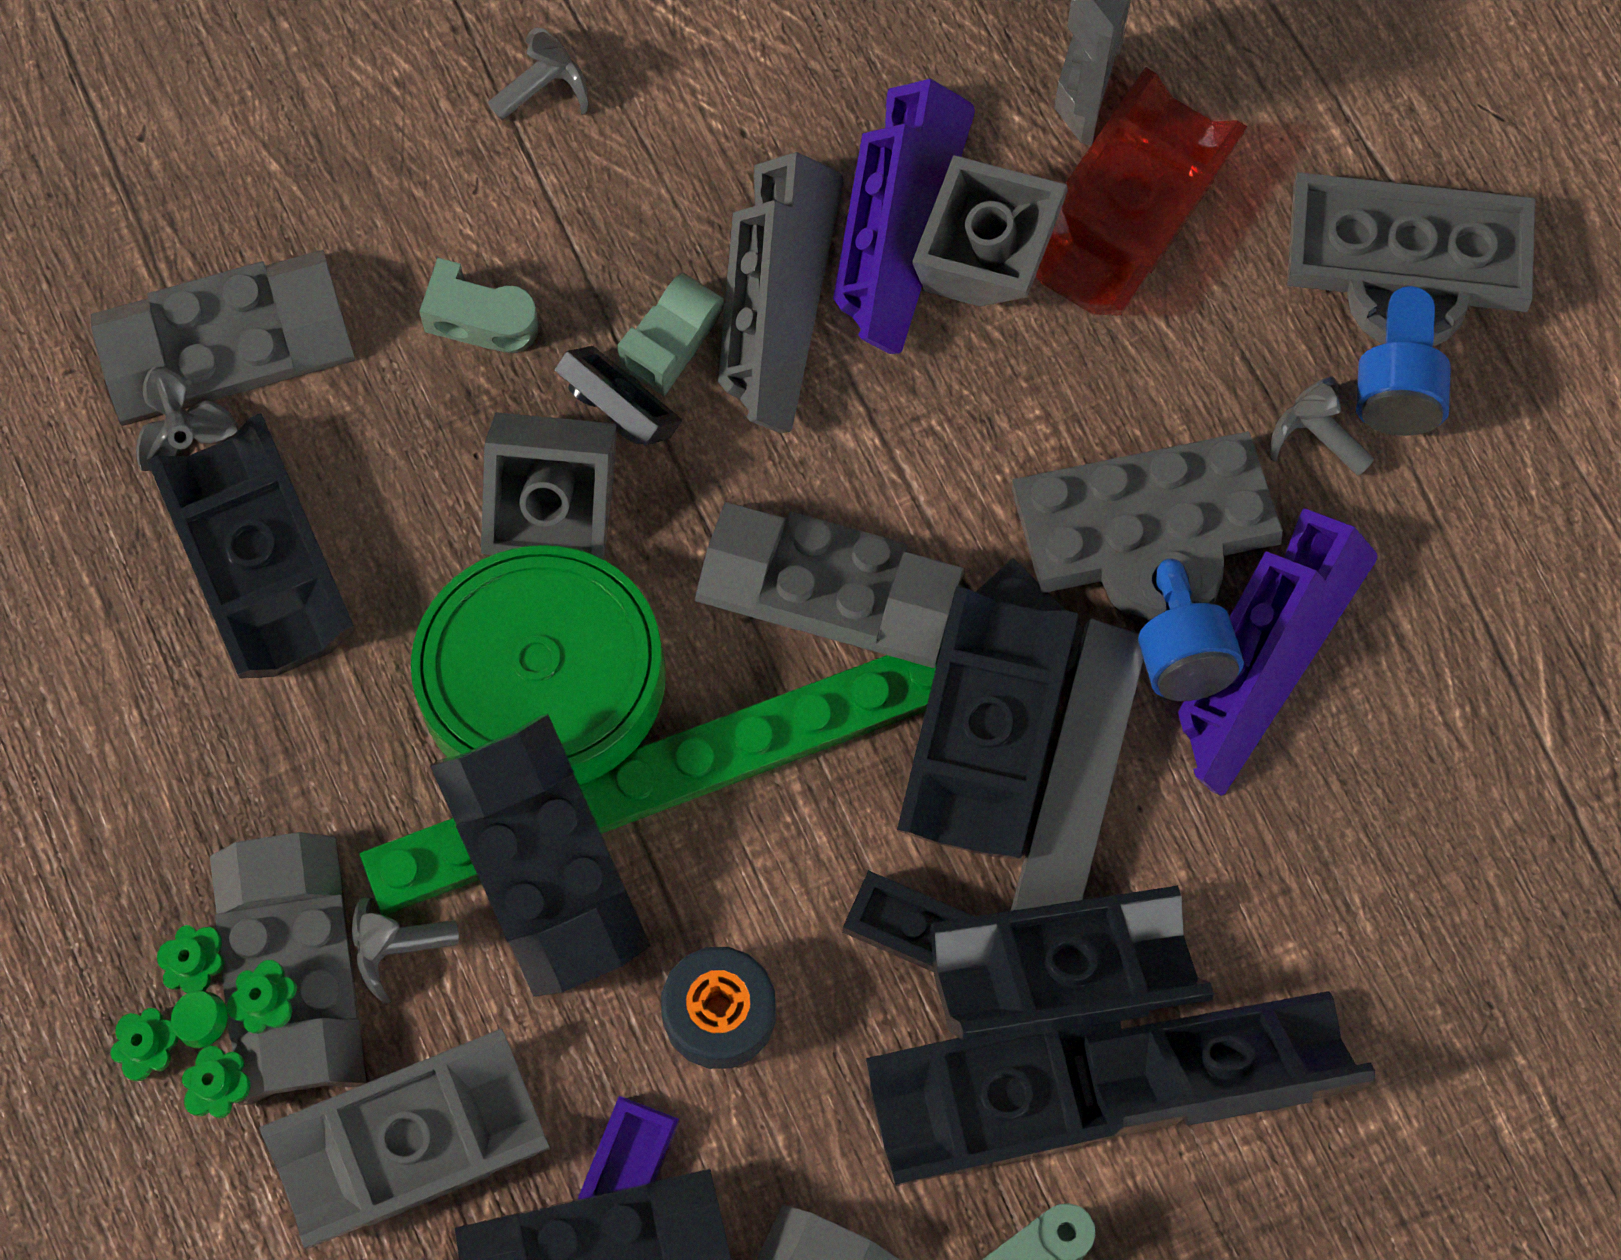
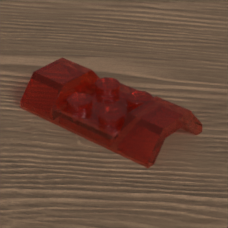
(1133, 196)

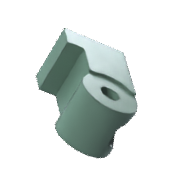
(477, 314)
(670, 333)
(1057, 1234)

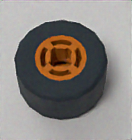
(724, 1030)

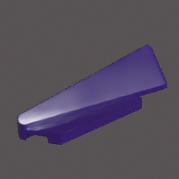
(891, 204)
(1279, 631)

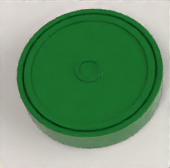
(539, 638)

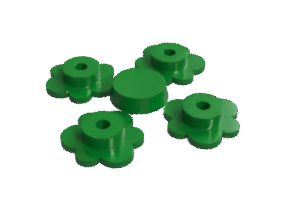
(201, 1019)

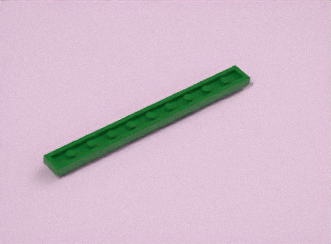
(681, 768)

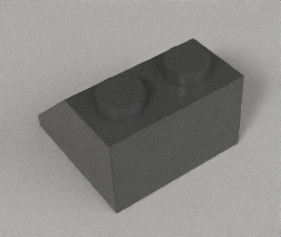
(987, 233)
(547, 483)

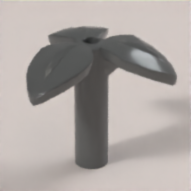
(551, 64)
(1314, 412)
(203, 421)
(381, 936)

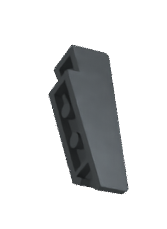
(776, 285)

